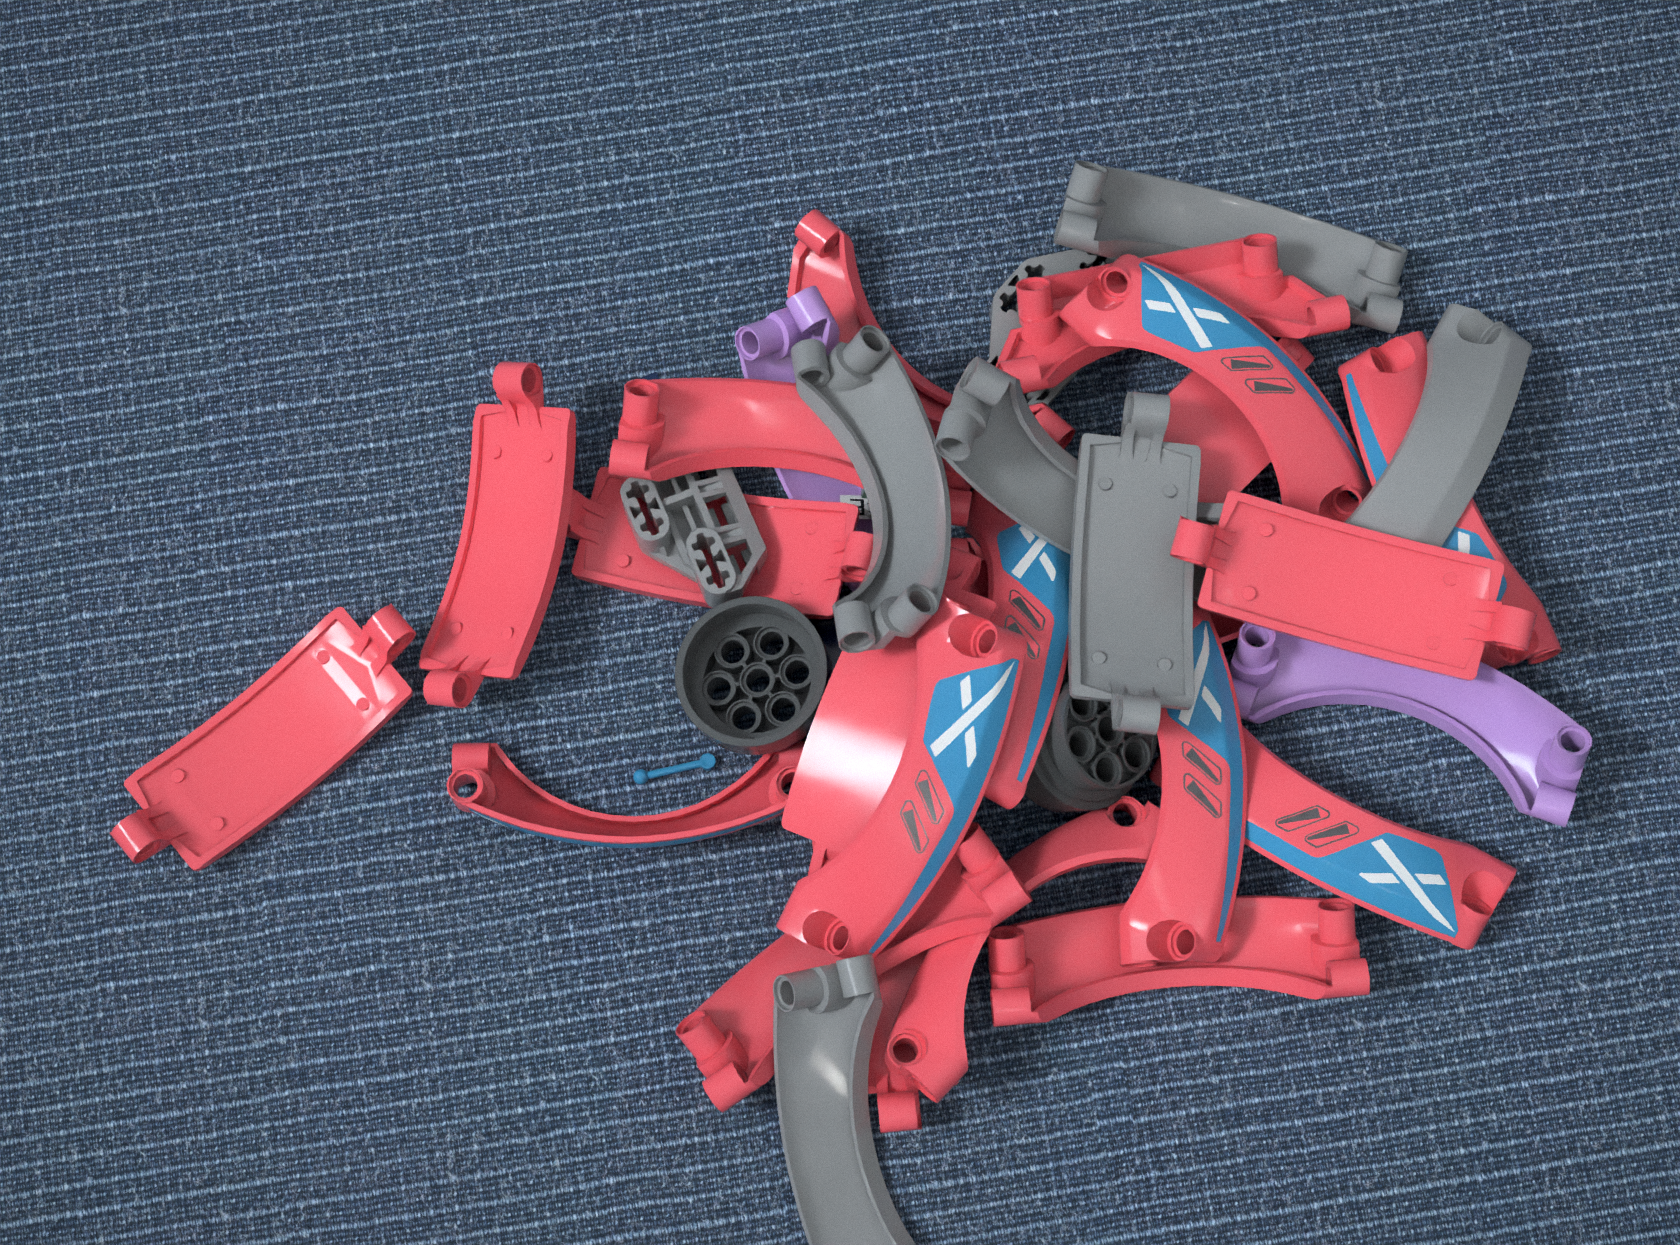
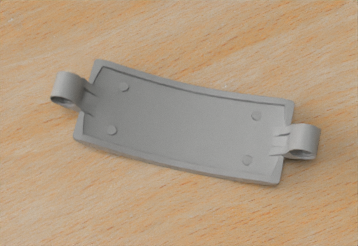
(1125, 590)

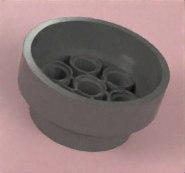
(752, 625)
(1084, 760)

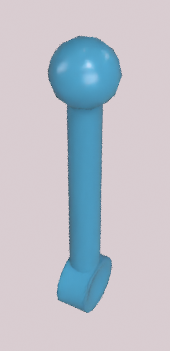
(706, 762)

